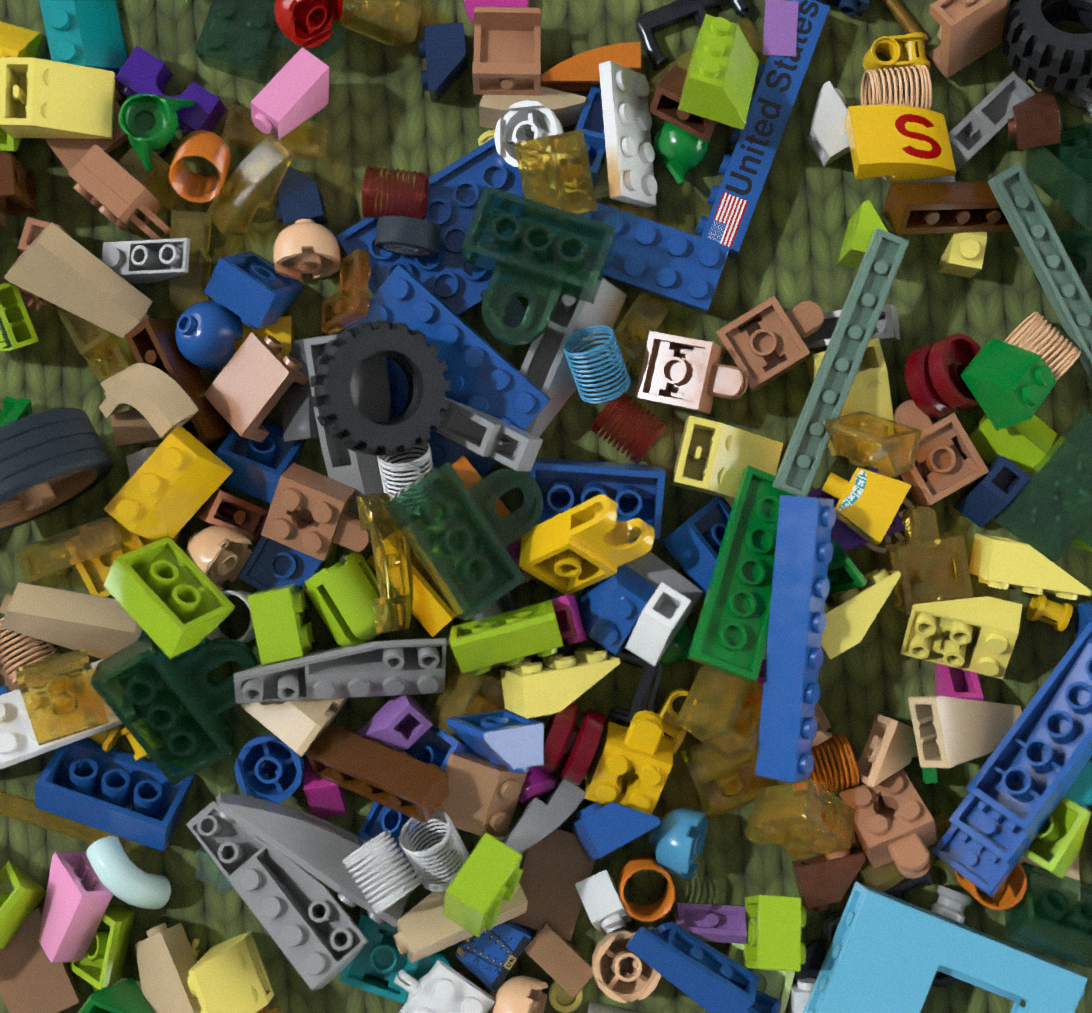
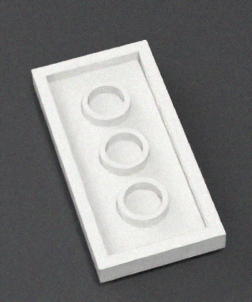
(627, 135)
(17, 734)

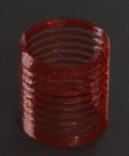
(417, 194)
(641, 422)

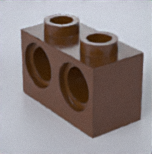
(16, 187)

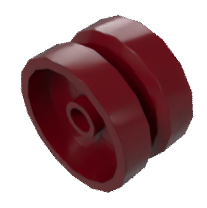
(935, 377)
(573, 742)

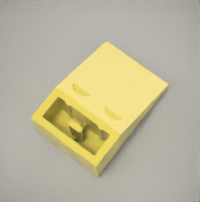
(55, 99)
(870, 386)
(715, 455)
(1008, 561)
(854, 611)
(964, 633)
(553, 683)
(231, 978)

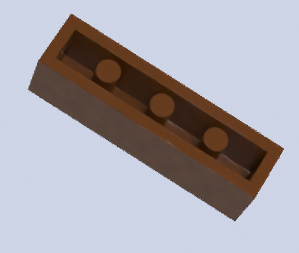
(943, 208)
(155, 345)
(378, 772)

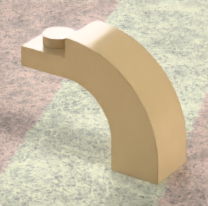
(152, 394)

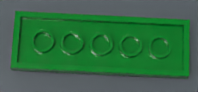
(738, 599)

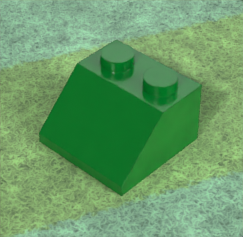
(1008, 382)

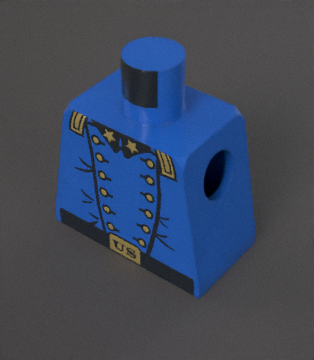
(494, 952)

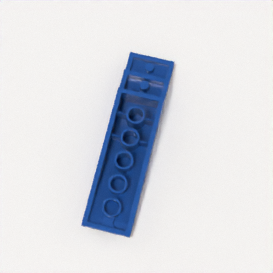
(1024, 775)

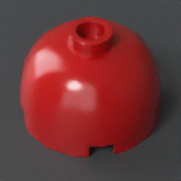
(307, 20)

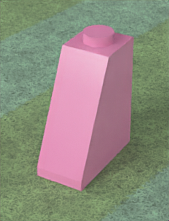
(292, 95)
(71, 907)

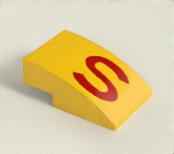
(898, 143)

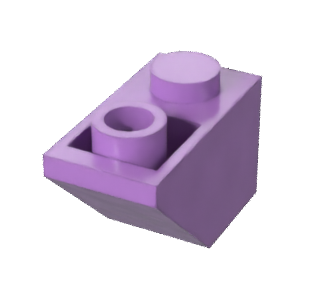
(398, 723)

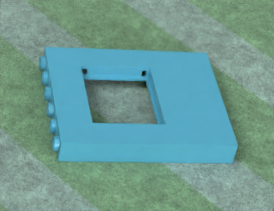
(891, 951)

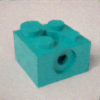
(381, 961)

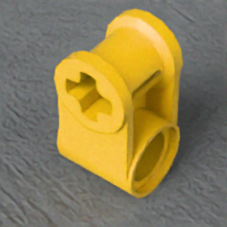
(900, 52)
(669, 717)

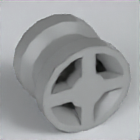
(951, 904)

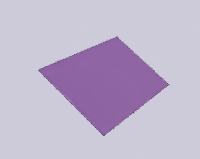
(780, 28)

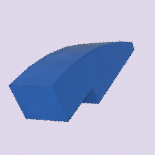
(593, 131)

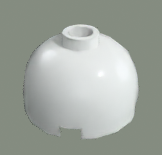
(524, 122)

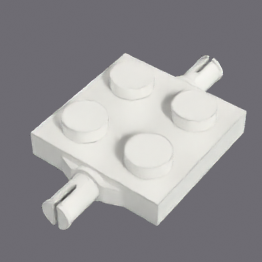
(443, 992)

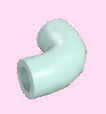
(125, 878)

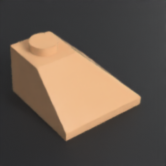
(886, 750)

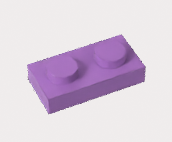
(713, 922)

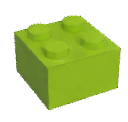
(281, 623)
(483, 885)
(774, 933)

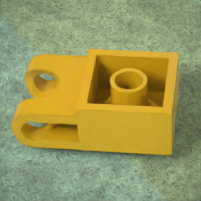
(583, 545)

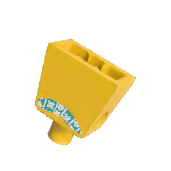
(867, 502)

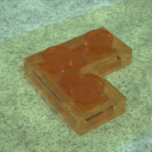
(351, 300)

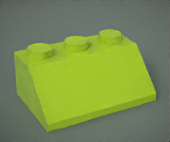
(720, 74)
(167, 595)
(506, 638)
(1060, 838)

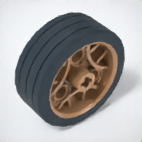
(47, 463)

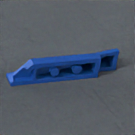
(701, 971)

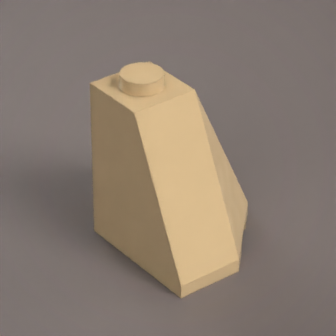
(296, 721)

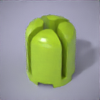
(345, 599)

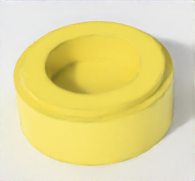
(562, 1000)

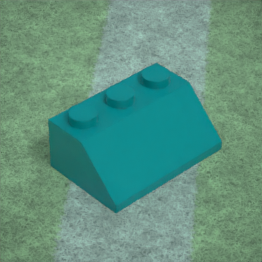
(85, 33)

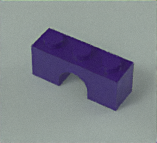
(149, 75)

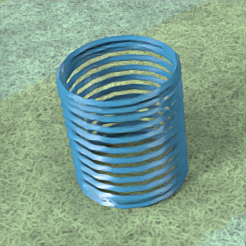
(601, 374)

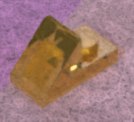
(155, 182)

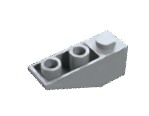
(147, 259)

